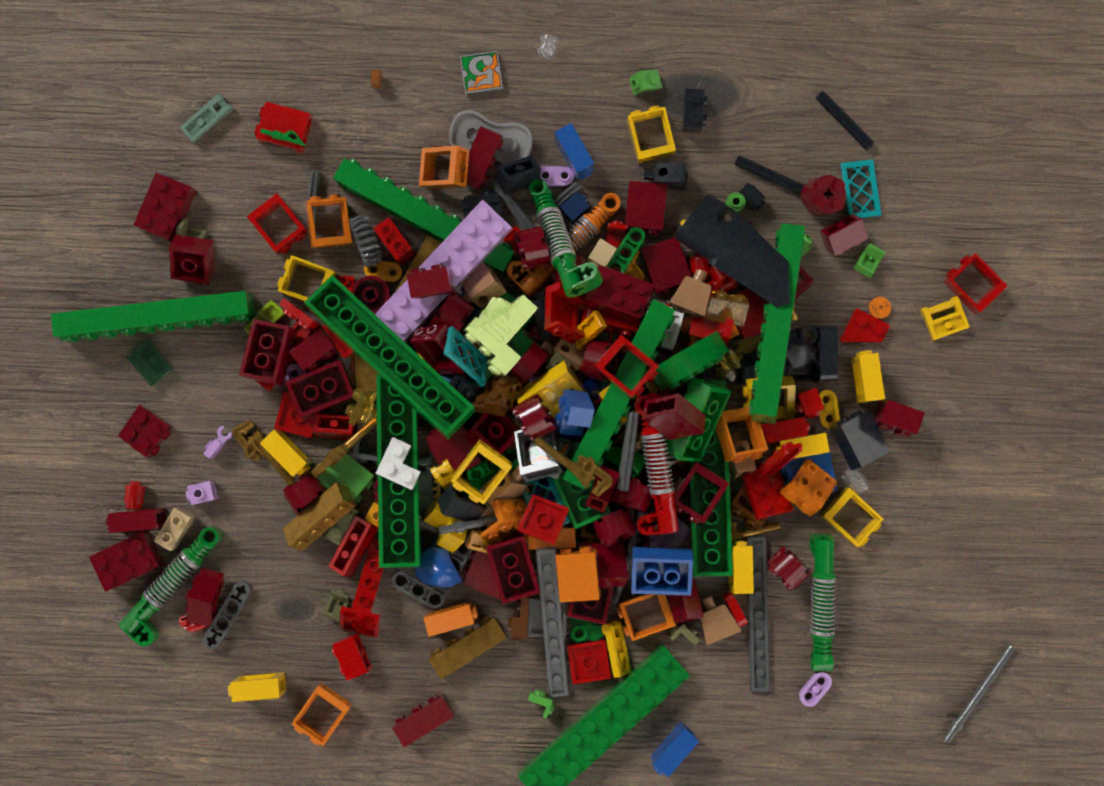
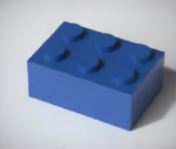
(661, 571)

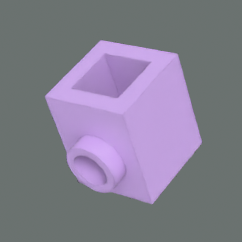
(201, 492)

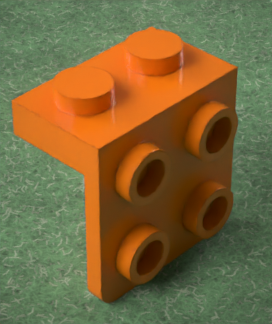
(809, 488)
(509, 515)

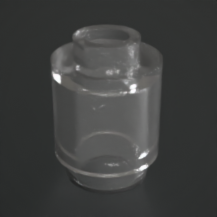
(855, 480)

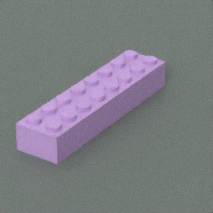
(459, 251)

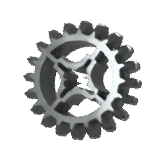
(366, 240)

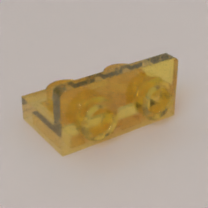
(727, 306)

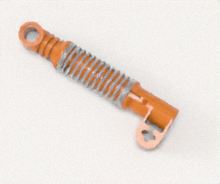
(579, 237)

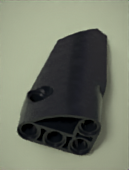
(736, 250)
(805, 359)

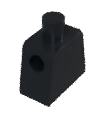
(676, 175)

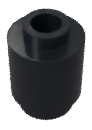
(753, 197)

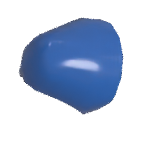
(437, 568)

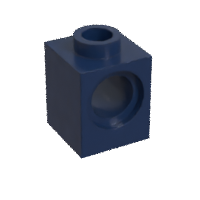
(575, 207)

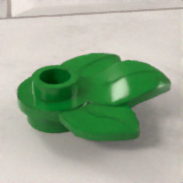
(590, 630)

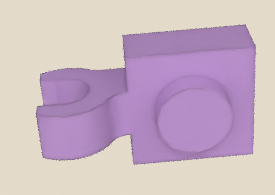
(214, 446)

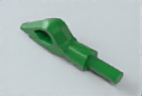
(284, 136)

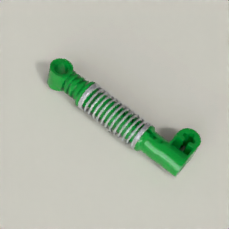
(559, 244)
(824, 579)
(166, 586)

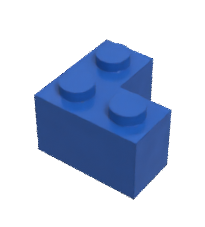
(574, 413)

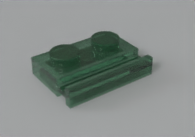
(150, 362)

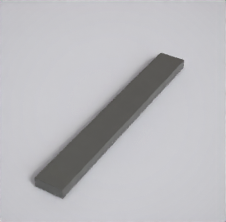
(758, 618)
(552, 622)

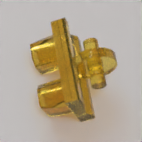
(728, 369)
(363, 409)

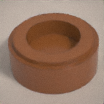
(376, 79)

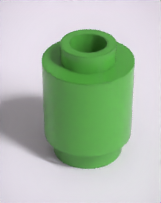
(739, 198)

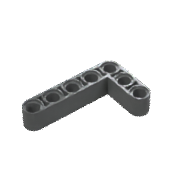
(425, 597)

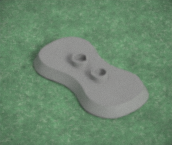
(516, 136)

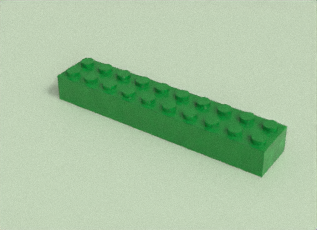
(410, 209)
(153, 316)
(776, 332)
(390, 357)
(616, 401)
(397, 504)
(711, 540)
(606, 721)

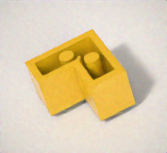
(448, 541)

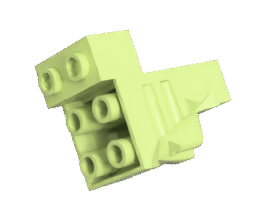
(495, 329)

